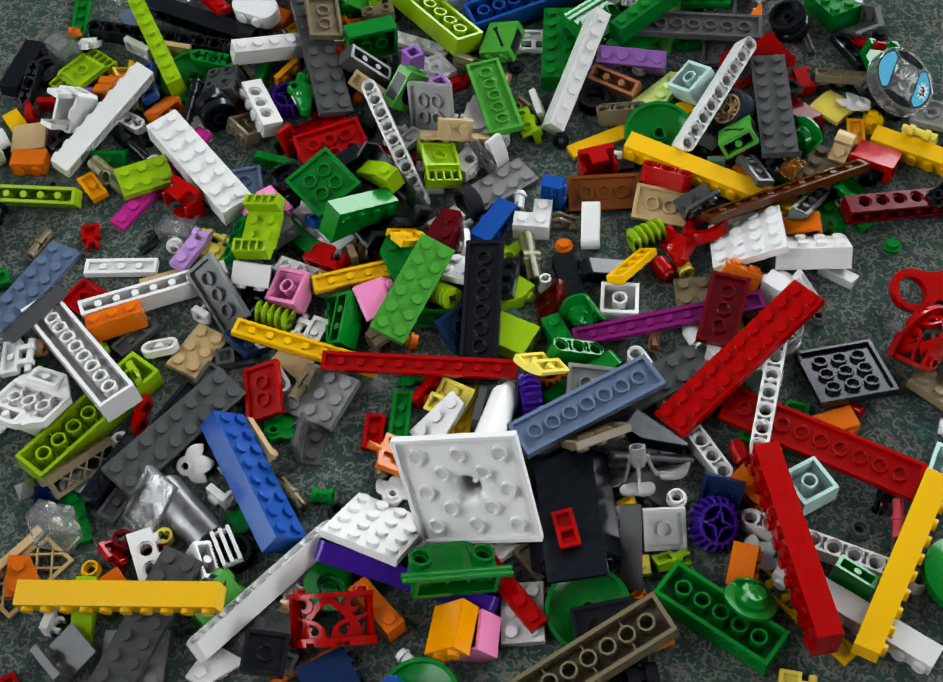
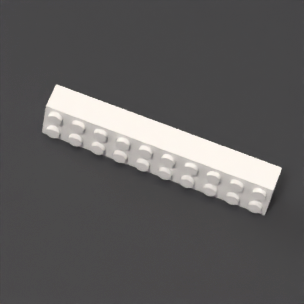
(87, 362)

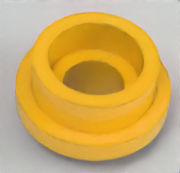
(91, 564)

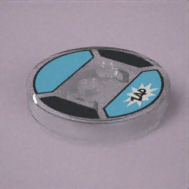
(899, 82)

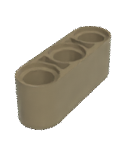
(616, 113)

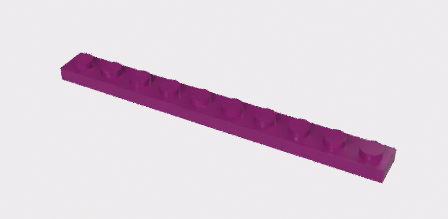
(655, 321)

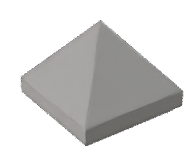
(25, 489)

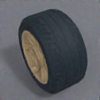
(734, 108)

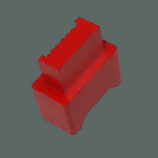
(801, 75)

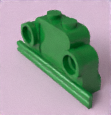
(574, 18)
(453, 570)

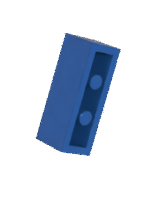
(495, 221)

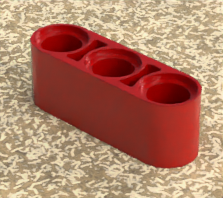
(666, 176)

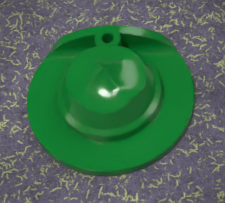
(808, 135)
(848, 187)
(580, 311)
(325, 579)
(751, 599)

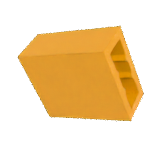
(451, 630)

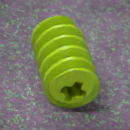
(645, 232)
(446, 296)
(274, 317)

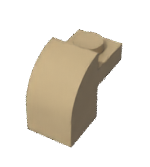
(842, 146)

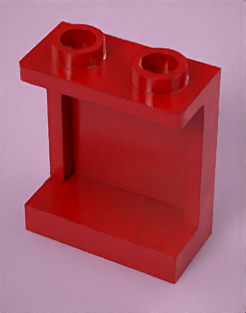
(879, 157)

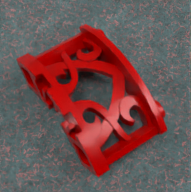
(905, 341)
(303, 635)

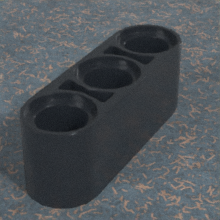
(596, 269)

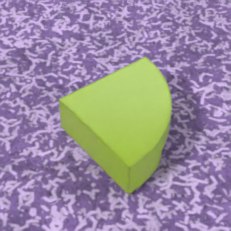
(134, 374)

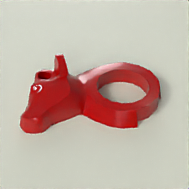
(766, 45)
(681, 245)
(929, 282)

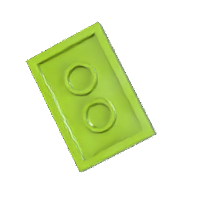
(144, 176)

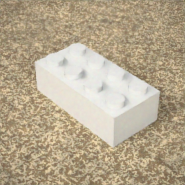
(815, 253)

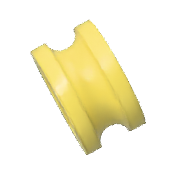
(686, 271)
(166, 531)

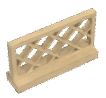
(27, 548)

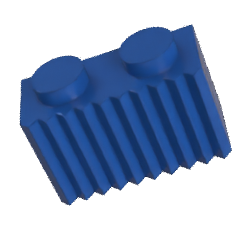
(554, 189)

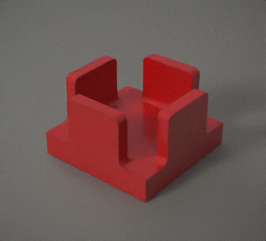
(597, 160)
(185, 194)
(321, 258)

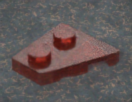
(550, 300)

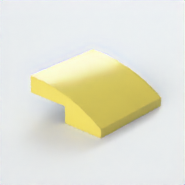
(831, 110)
(540, 364)
(447, 385)

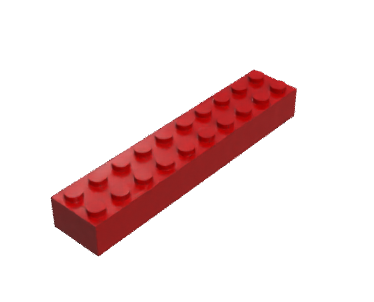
(795, 550)

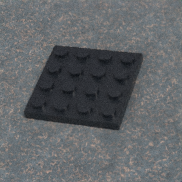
(846, 373)

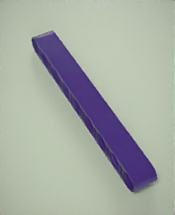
(363, 565)

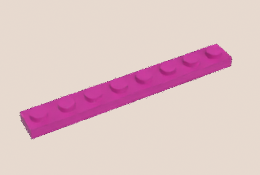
(137, 206)

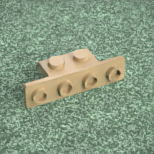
(454, 130)

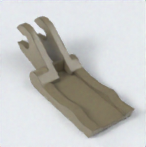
(571, 221)

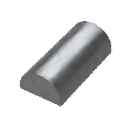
(189, 516)

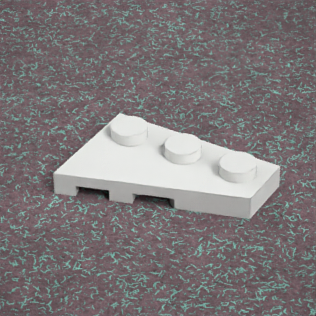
(441, 417)

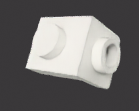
(218, 497)

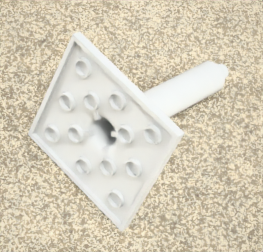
(471, 482)

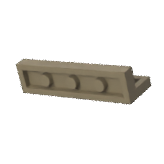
(74, 463)

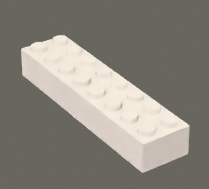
(199, 165)

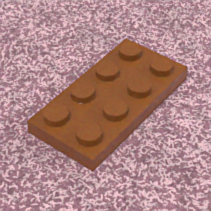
(612, 191)

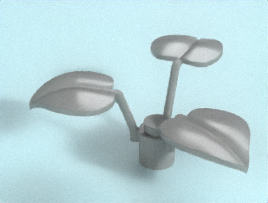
(638, 458)

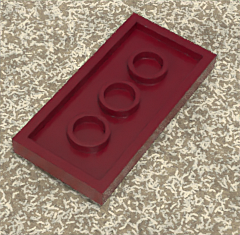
(723, 308)

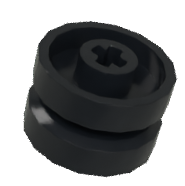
(789, 21)
(214, 108)
(277, 177)

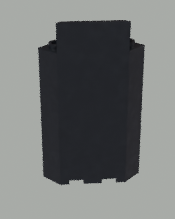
(411, 208)
(586, 486)

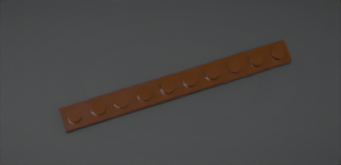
(784, 191)

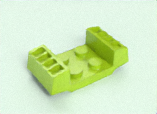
(84, 70)
(440, 164)
(261, 227)

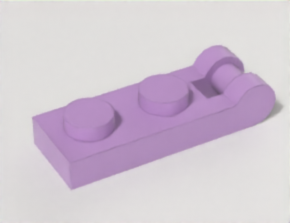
(191, 249)

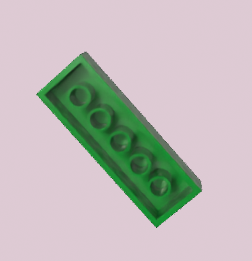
(556, 48)
(704, 610)

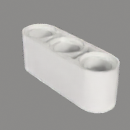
(590, 225)

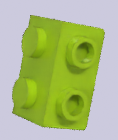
(530, 128)

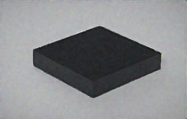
(264, 653)

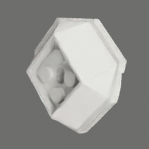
(34, 400)

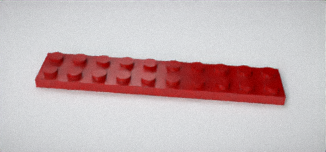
(739, 359)
(830, 445)

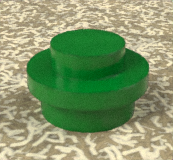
(892, 245)

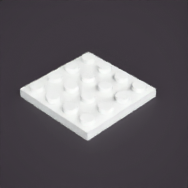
(751, 238)
(373, 529)

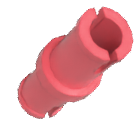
(898, 516)

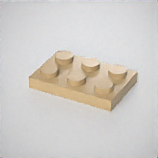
(656, 202)
(196, 351)

